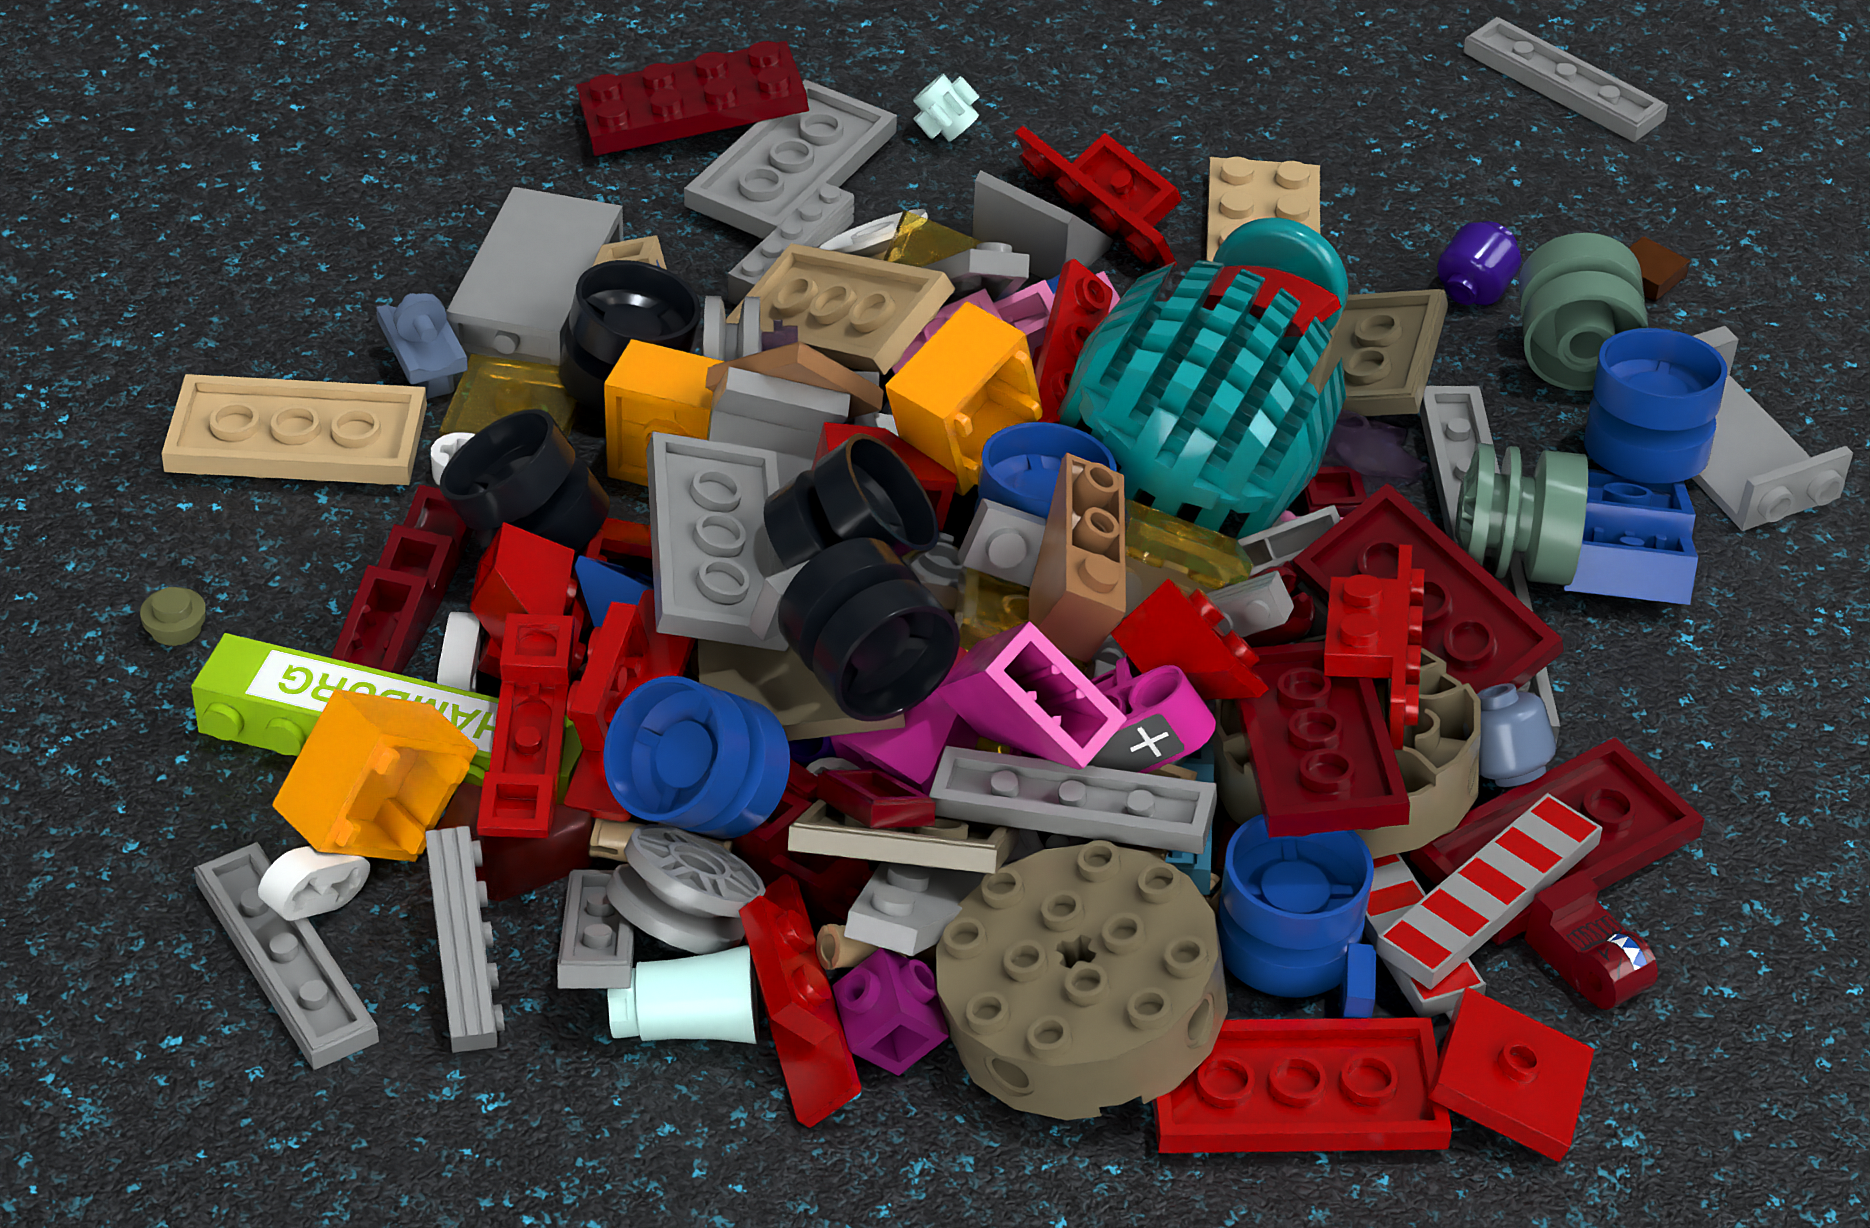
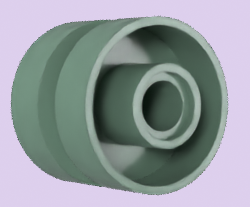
(1573, 300)

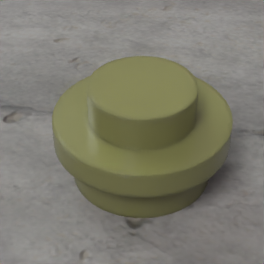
(173, 615)

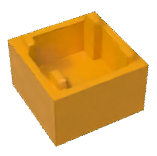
(964, 390)
(648, 393)
(374, 776)

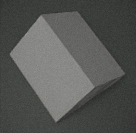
(1033, 227)

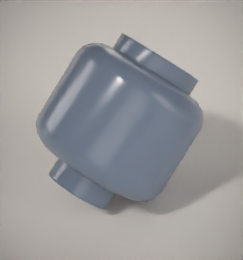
(1513, 736)

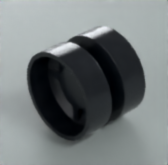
(621, 304)
(527, 477)
(852, 494)
(868, 629)

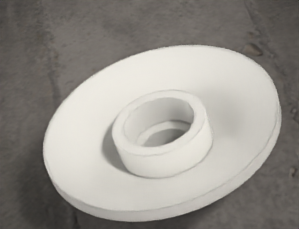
(869, 239)

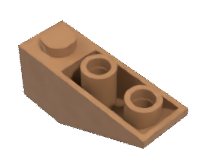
(1081, 560)

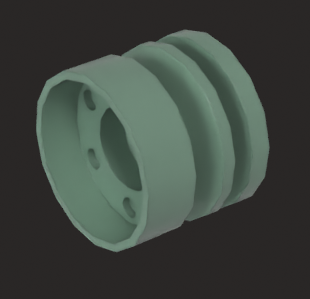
(1524, 513)

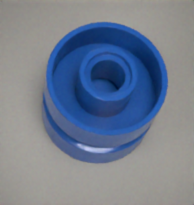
(1654, 405)
(1024, 463)
(696, 758)
(1292, 907)

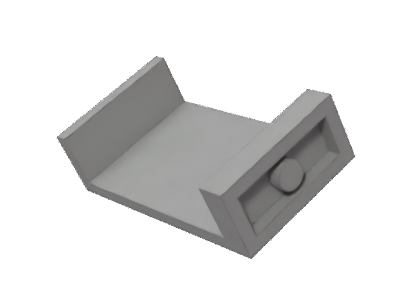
(527, 273)
(774, 416)
(1755, 465)

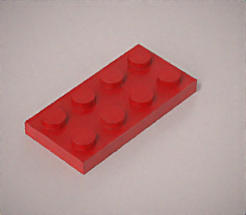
(1309, 1089)

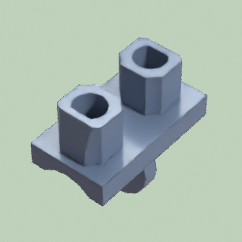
(423, 342)

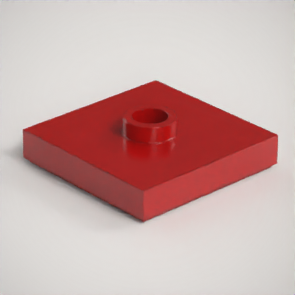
(1512, 1074)

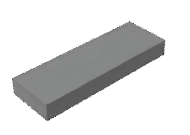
(595, 936)

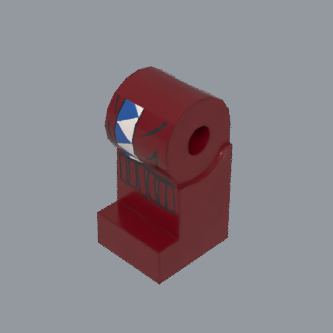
(1588, 943)

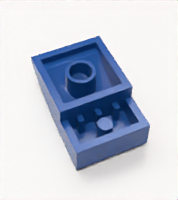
(1637, 540)

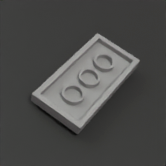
(788, 159)
(710, 537)

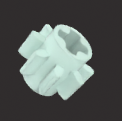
(946, 107)

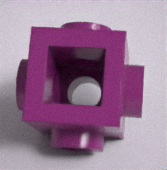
(890, 1010)

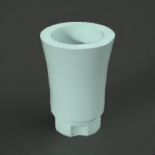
(689, 999)

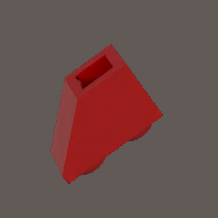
(521, 577)
(1185, 633)

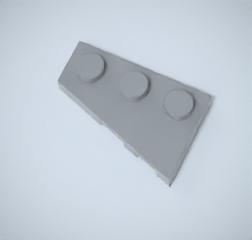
(908, 905)

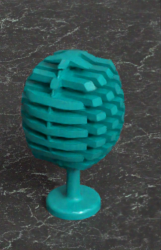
(1208, 399)

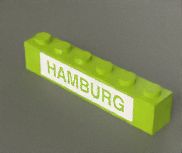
(277, 694)

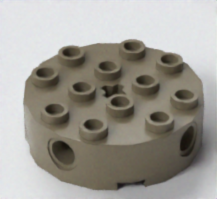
(1435, 760)
(1082, 980)

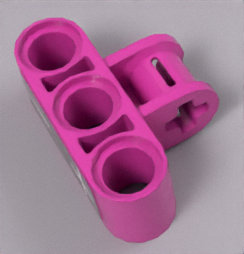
(1162, 718)

